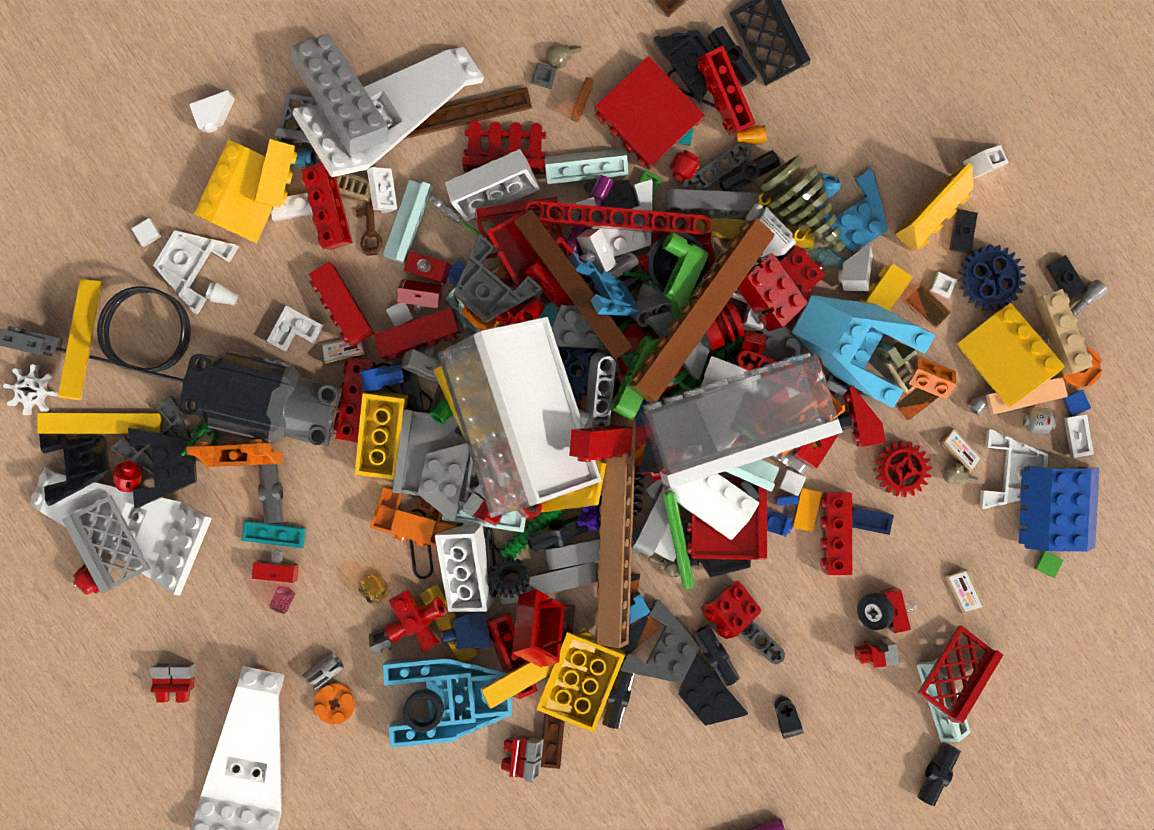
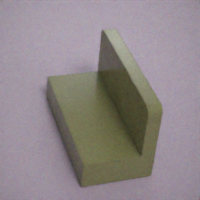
(894, 354)

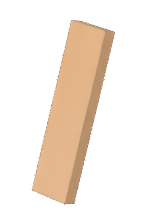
(1049, 391)

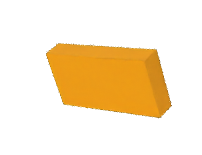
(807, 509)

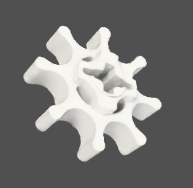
(27, 397)

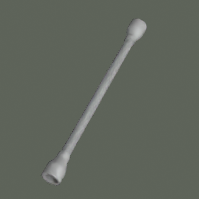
(1093, 292)

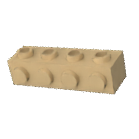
(1063, 331)

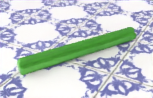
(678, 539)

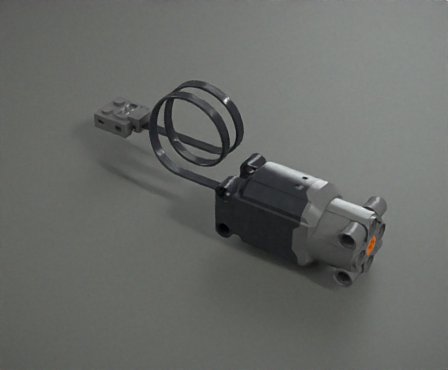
(232, 393)

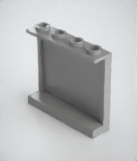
(417, 438)

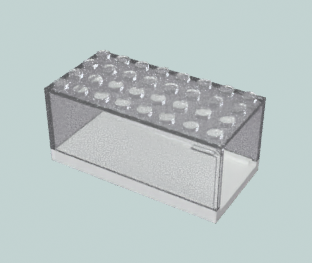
(517, 415)
(740, 419)

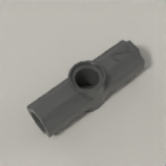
(270, 493)

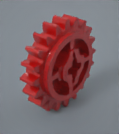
(906, 462)

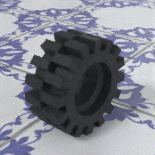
(510, 587)

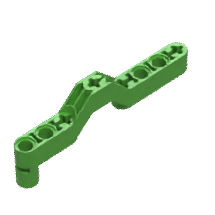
(678, 292)

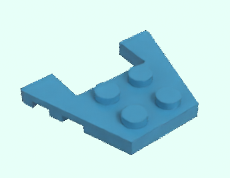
(864, 219)
(615, 295)

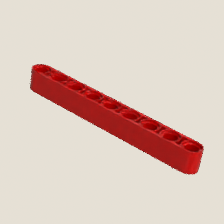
(627, 215)

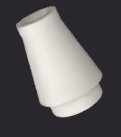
(220, 294)

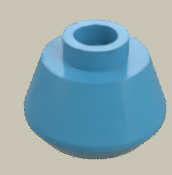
(831, 184)

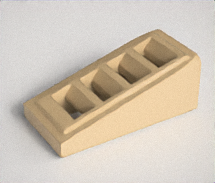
(367, 195)
(896, 375)

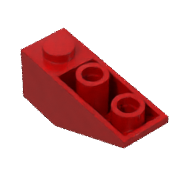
(866, 424)

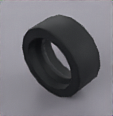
(407, 712)

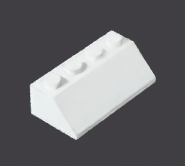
(492, 184)
(717, 503)
(464, 568)

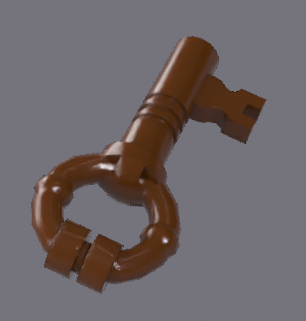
(369, 213)

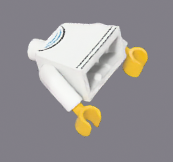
(783, 238)

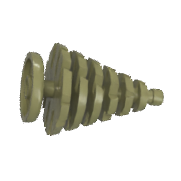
(797, 196)

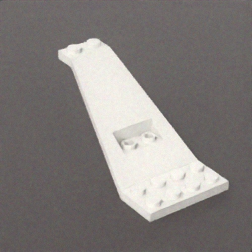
(402, 100)
(164, 529)
(253, 743)

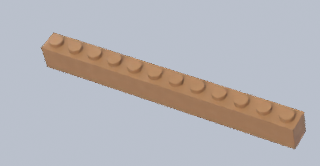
(616, 544)

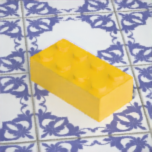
(379, 433)

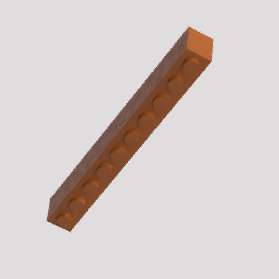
(702, 310)

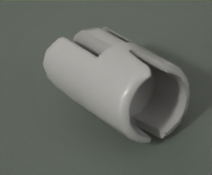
(323, 671)

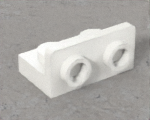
(382, 189)

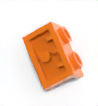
(933, 377)

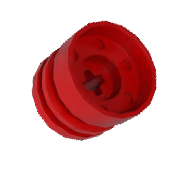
(725, 323)

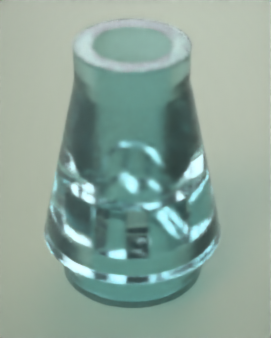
(828, 258)

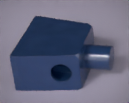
(468, 631)

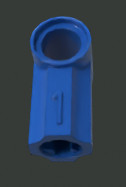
(375, 378)

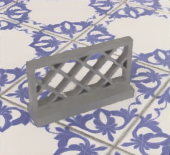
(293, 136)
(90, 553)

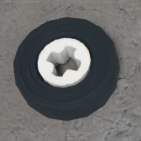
(878, 603)

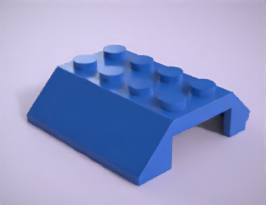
(1059, 509)

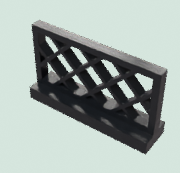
(788, 33)

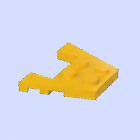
(579, 498)

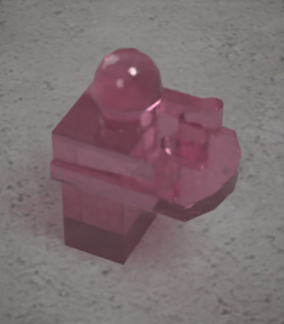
(282, 599)

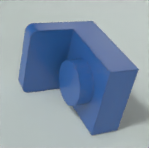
(779, 523)

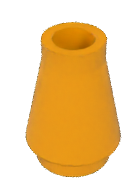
(753, 135)

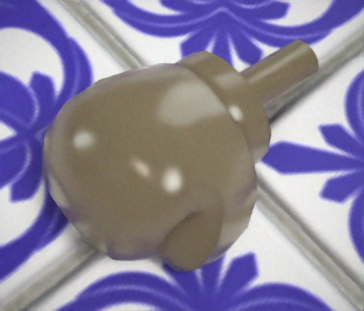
(559, 55)
(956, 474)
(669, 567)

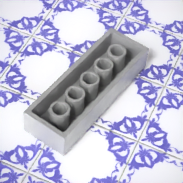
(339, 94)

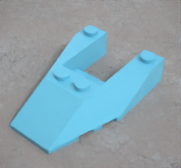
(847, 335)
(460, 691)

